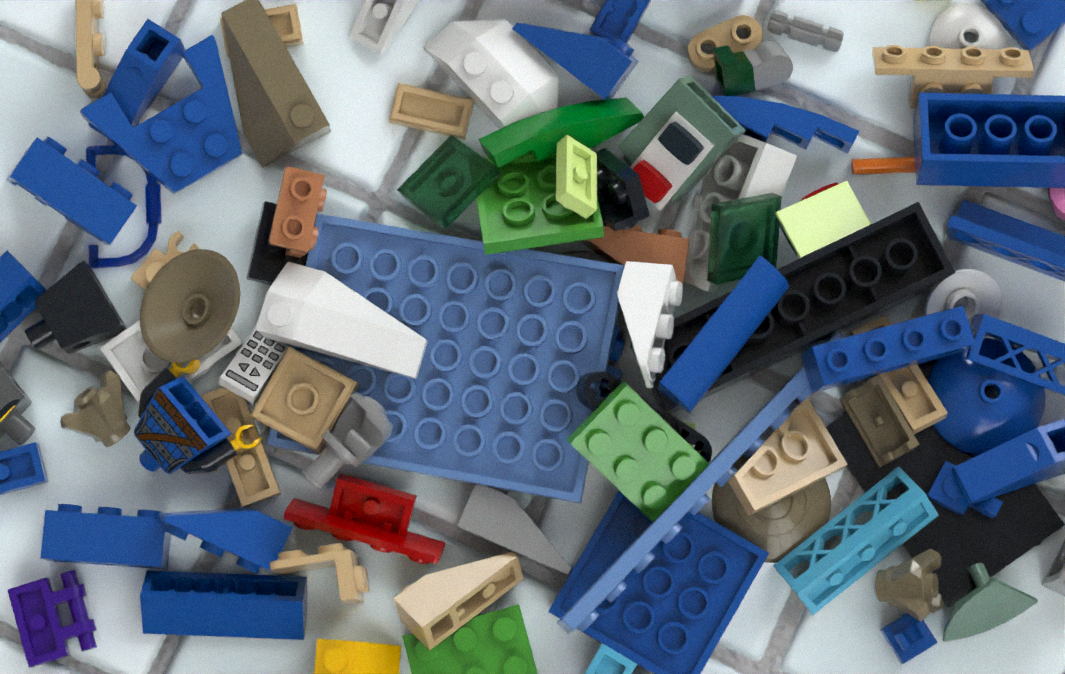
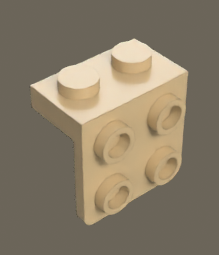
(351, 577)

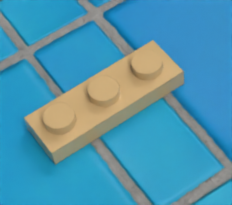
(909, 389)
(251, 467)

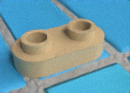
(723, 35)

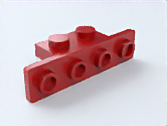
(368, 515)

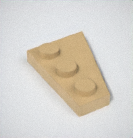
(788, 461)

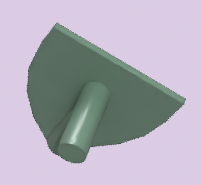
(985, 606)

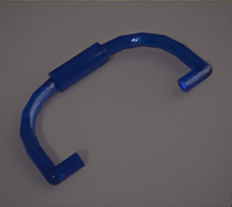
(153, 213)

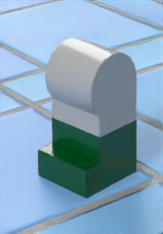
(751, 69)

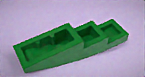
(539, 134)

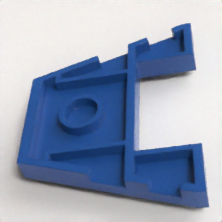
(184, 138)

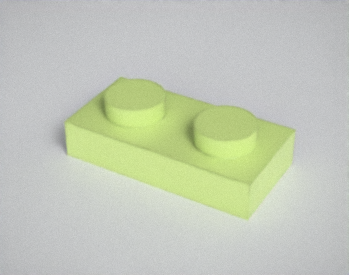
(576, 177)

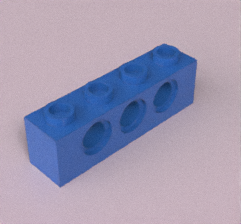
(887, 349)

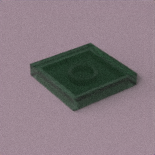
(448, 182)
(742, 233)

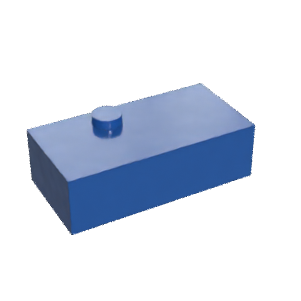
(989, 140)

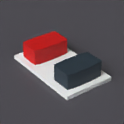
(670, 159)

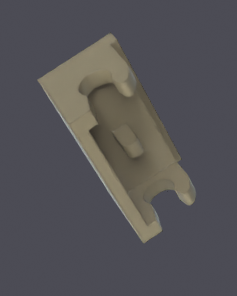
(879, 421)

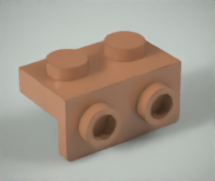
(296, 211)

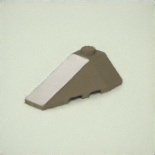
(271, 93)

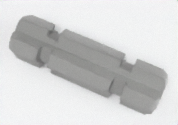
(805, 31)

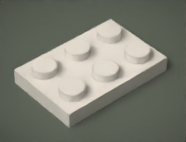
(139, 366)

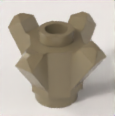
(99, 412)
(912, 585)

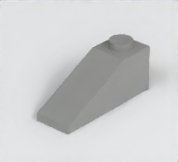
(503, 523)

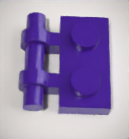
(40, 622)

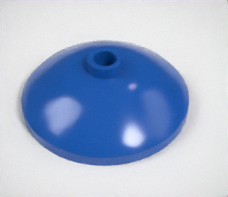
(973, 419)

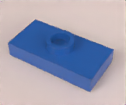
(619, 18)

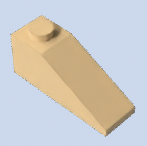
(452, 597)

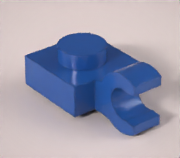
(949, 494)

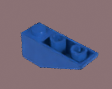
(144, 70)
(1014, 464)
(239, 531)

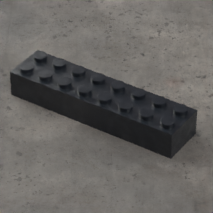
(826, 295)

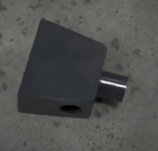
(75, 313)

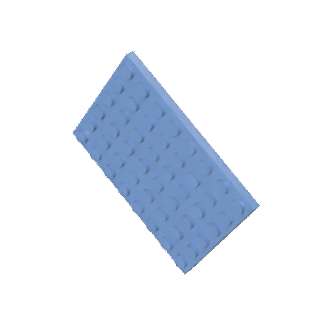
(498, 359)

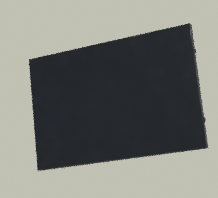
(960, 540)

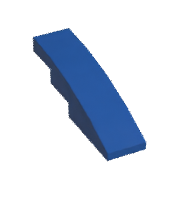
(788, 122)

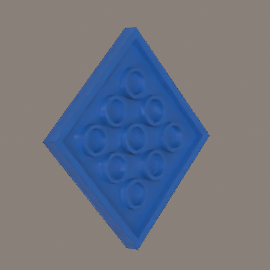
(678, 602)

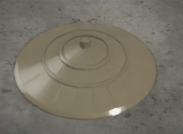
(190, 305)
(779, 526)

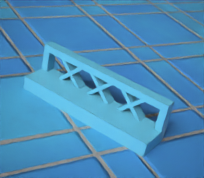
(860, 545)

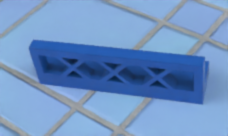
(1009, 239)
(1024, 340)

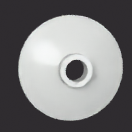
(955, 21)
(979, 293)

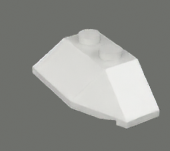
(495, 69)

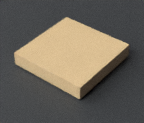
(304, 399)

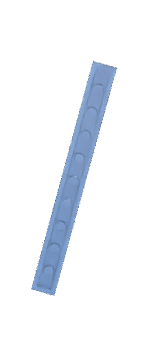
(692, 499)

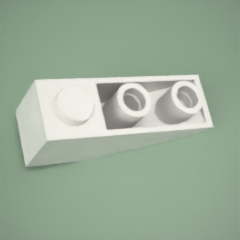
(647, 302)

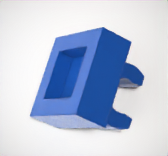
(908, 637)

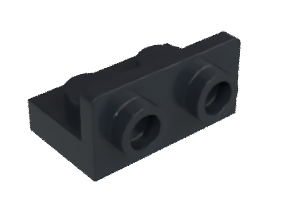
(619, 192)

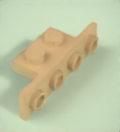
(950, 69)

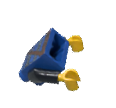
(181, 427)

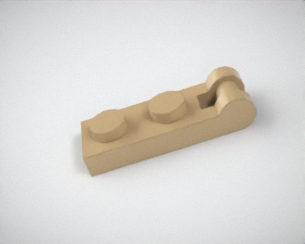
(89, 47)

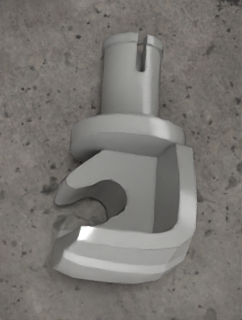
(355, 439)

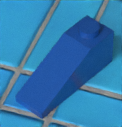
(591, 59)

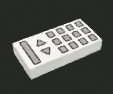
(252, 366)

